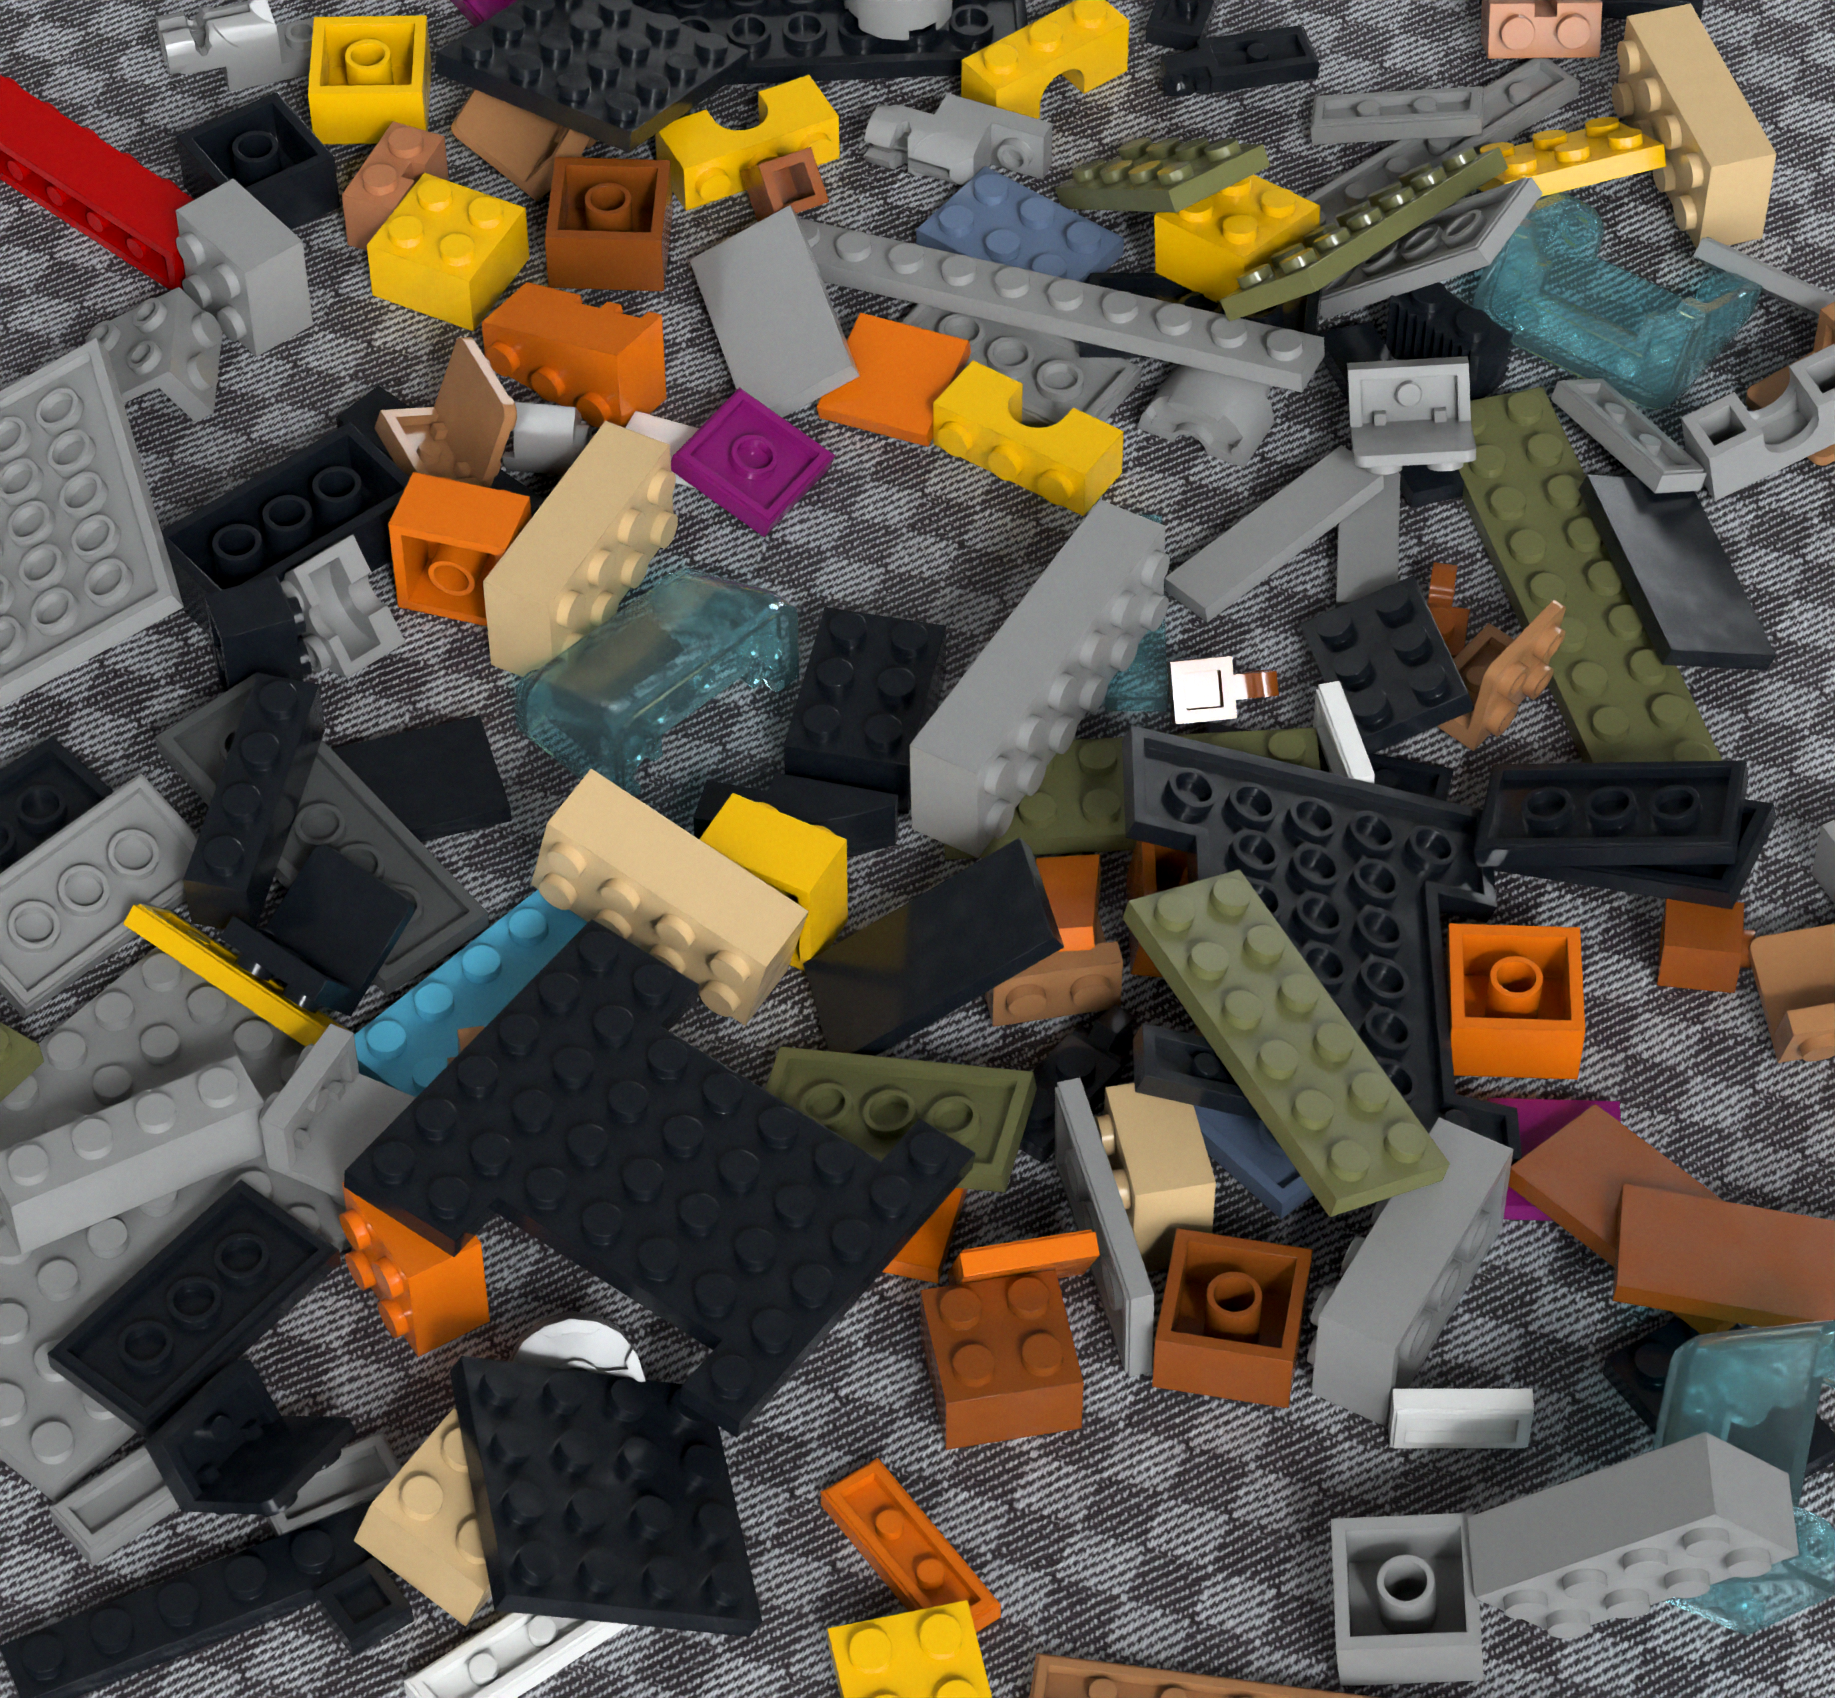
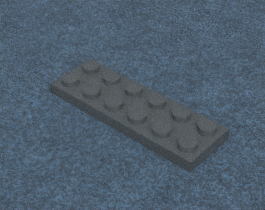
(350, 819)

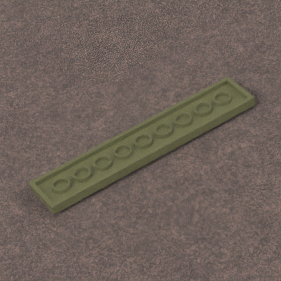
(1549, 549)

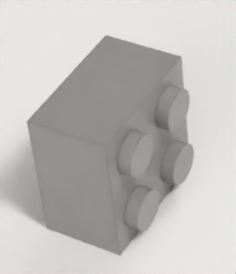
(244, 267)
(1405, 1600)

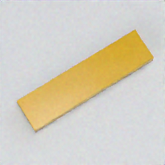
(219, 968)

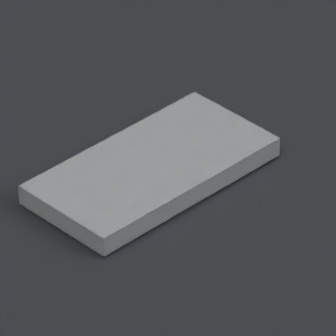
(1443, 247)
(774, 314)
(1045, 363)
(74, 891)
(1099, 1207)

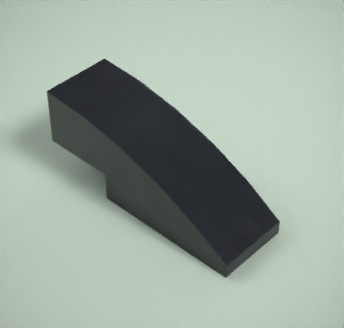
(857, 814)

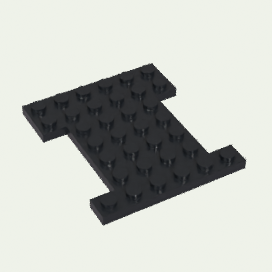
(1352, 884)
(656, 1170)

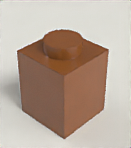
(785, 182)
(1702, 946)

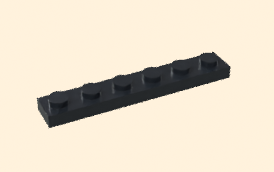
(185, 1611)

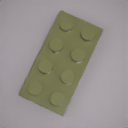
(1161, 175)
(881, 1098)

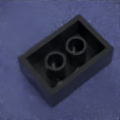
(865, 701)

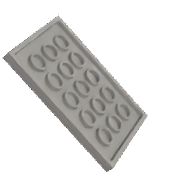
(75, 524)

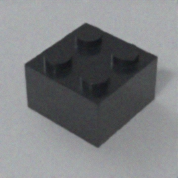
(268, 155)

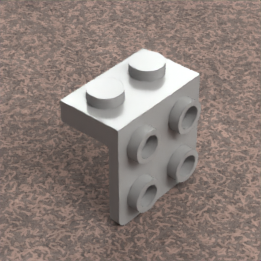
(165, 346)
(1410, 414)
(326, 1114)

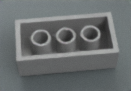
(1408, 1276)
(1633, 1536)

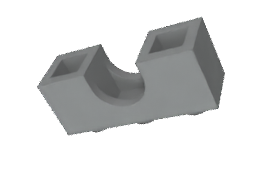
(1750, 445)

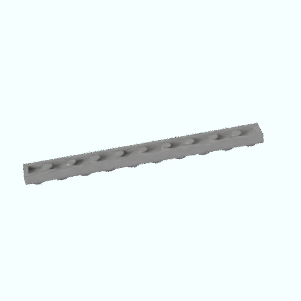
(1065, 307)

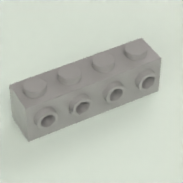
(129, 1153)

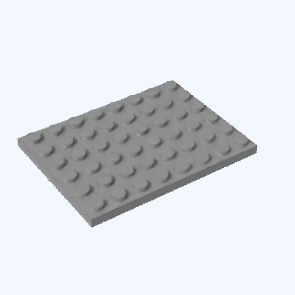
(128, 1039)

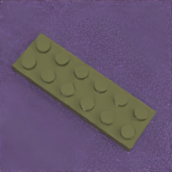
(1362, 231)
(1083, 791)
(1285, 1042)

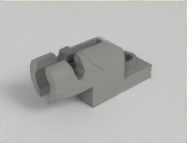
(239, 41)
(958, 140)

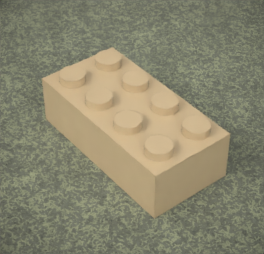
(1687, 99)
(581, 549)
(668, 895)

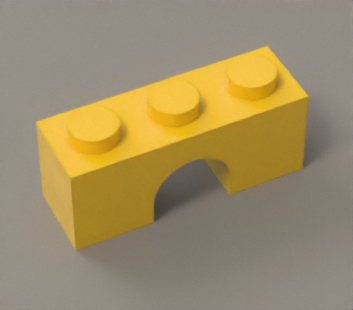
(1080, 41)
(710, 157)
(1063, 462)

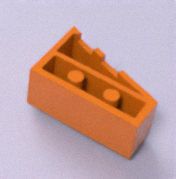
(579, 353)

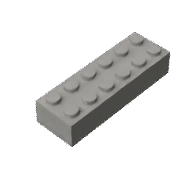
(1038, 679)

